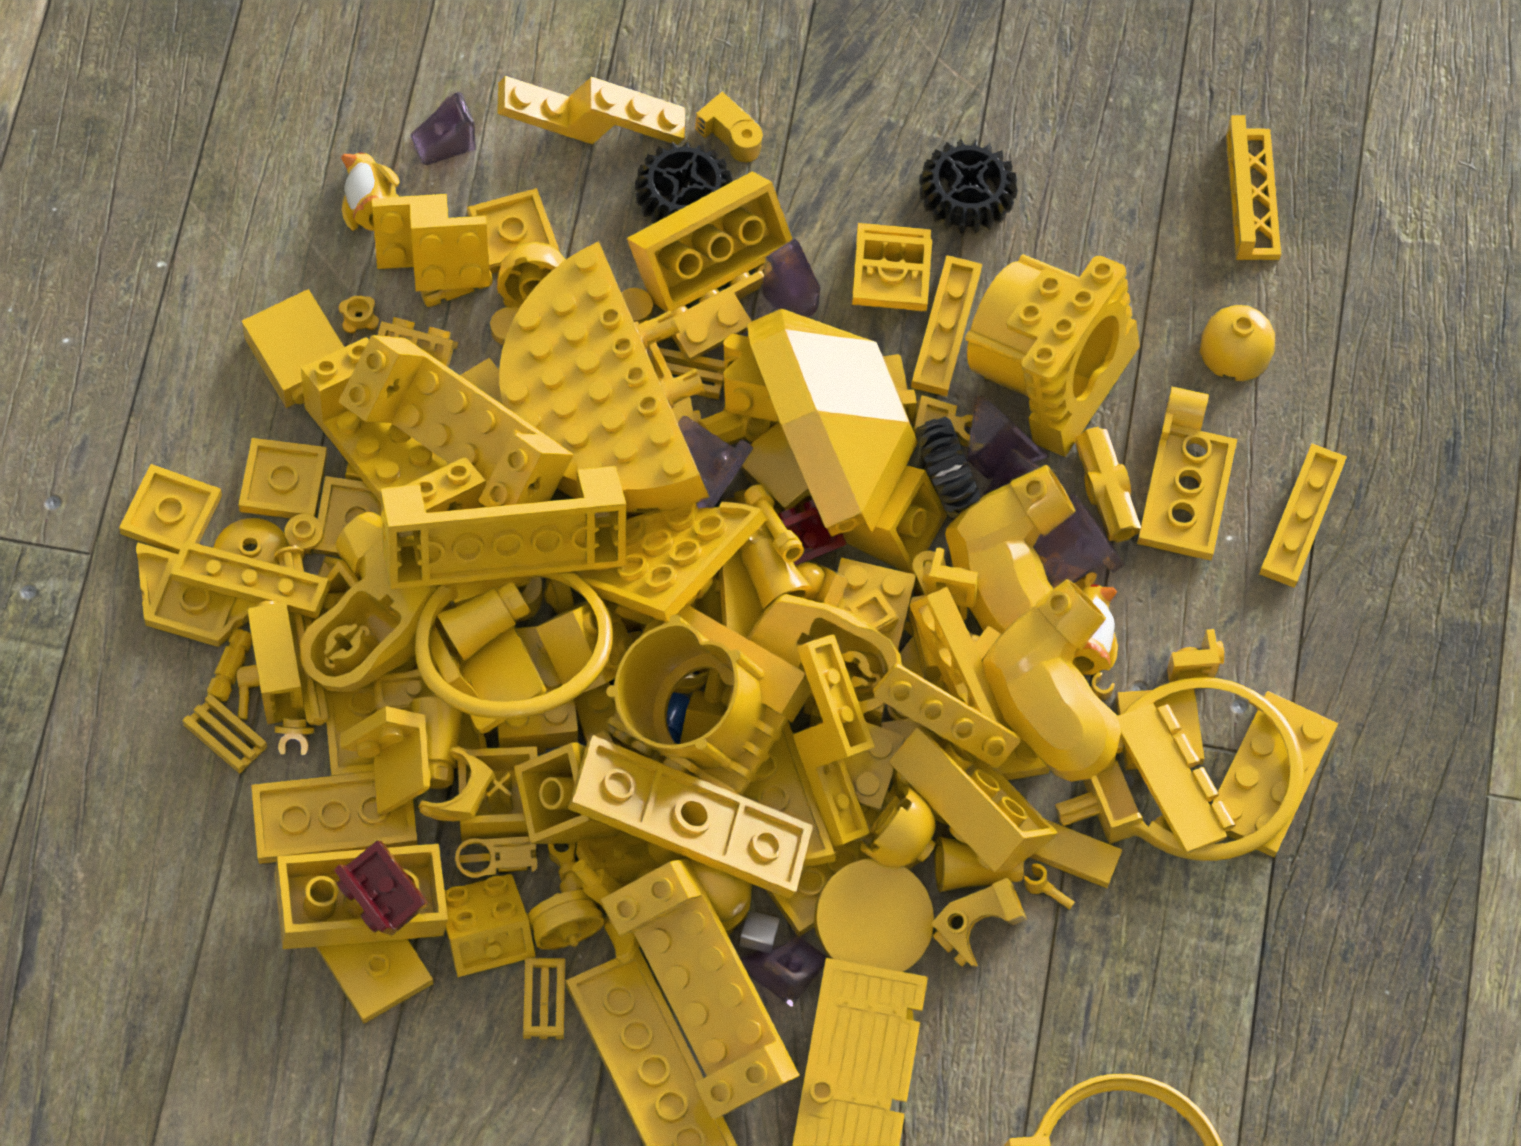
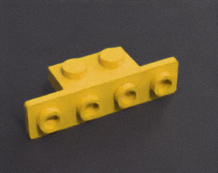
(714, 317)
(946, 715)

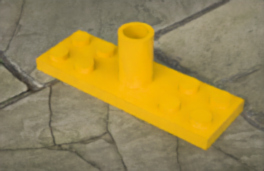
(690, 817)

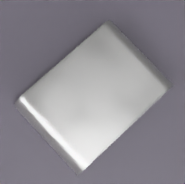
(759, 932)

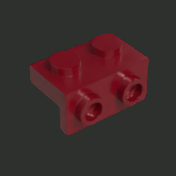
(811, 532)
(380, 889)

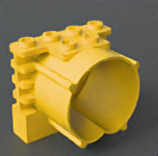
(1055, 341)
(762, 699)

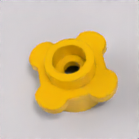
(355, 305)

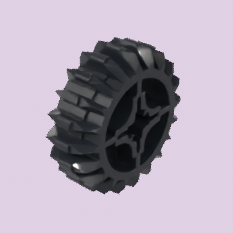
(673, 171)
(969, 199)
(947, 465)

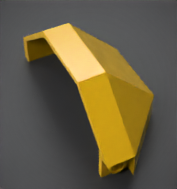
(835, 414)

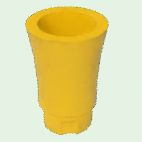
(769, 571)
(483, 618)
(443, 732)
(958, 868)

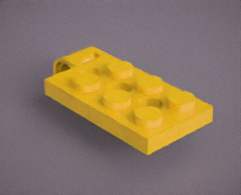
(1172, 462)

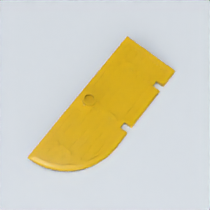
(859, 1056)

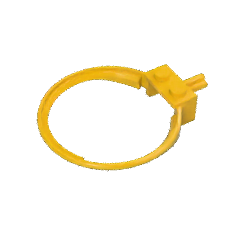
(466, 591)
(1118, 814)
(1120, 1082)

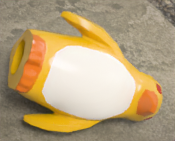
(365, 182)
(1102, 648)

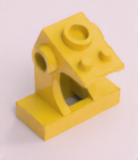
(994, 901)

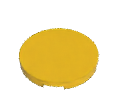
(874, 916)

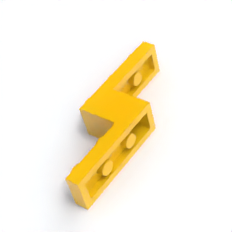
(591, 110)
(838, 737)

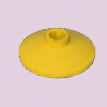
(252, 531)

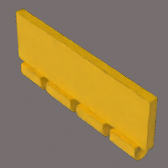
(1167, 773)

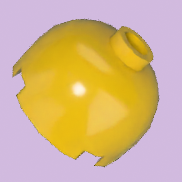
(524, 270)
(1238, 343)
(902, 831)

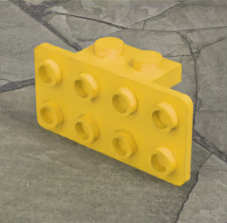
(494, 673)

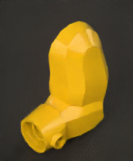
(998, 543)
(797, 621)
(371, 624)
(1045, 693)

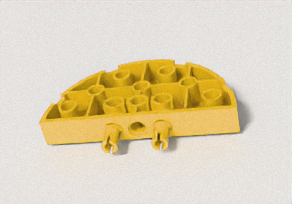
(587, 383)

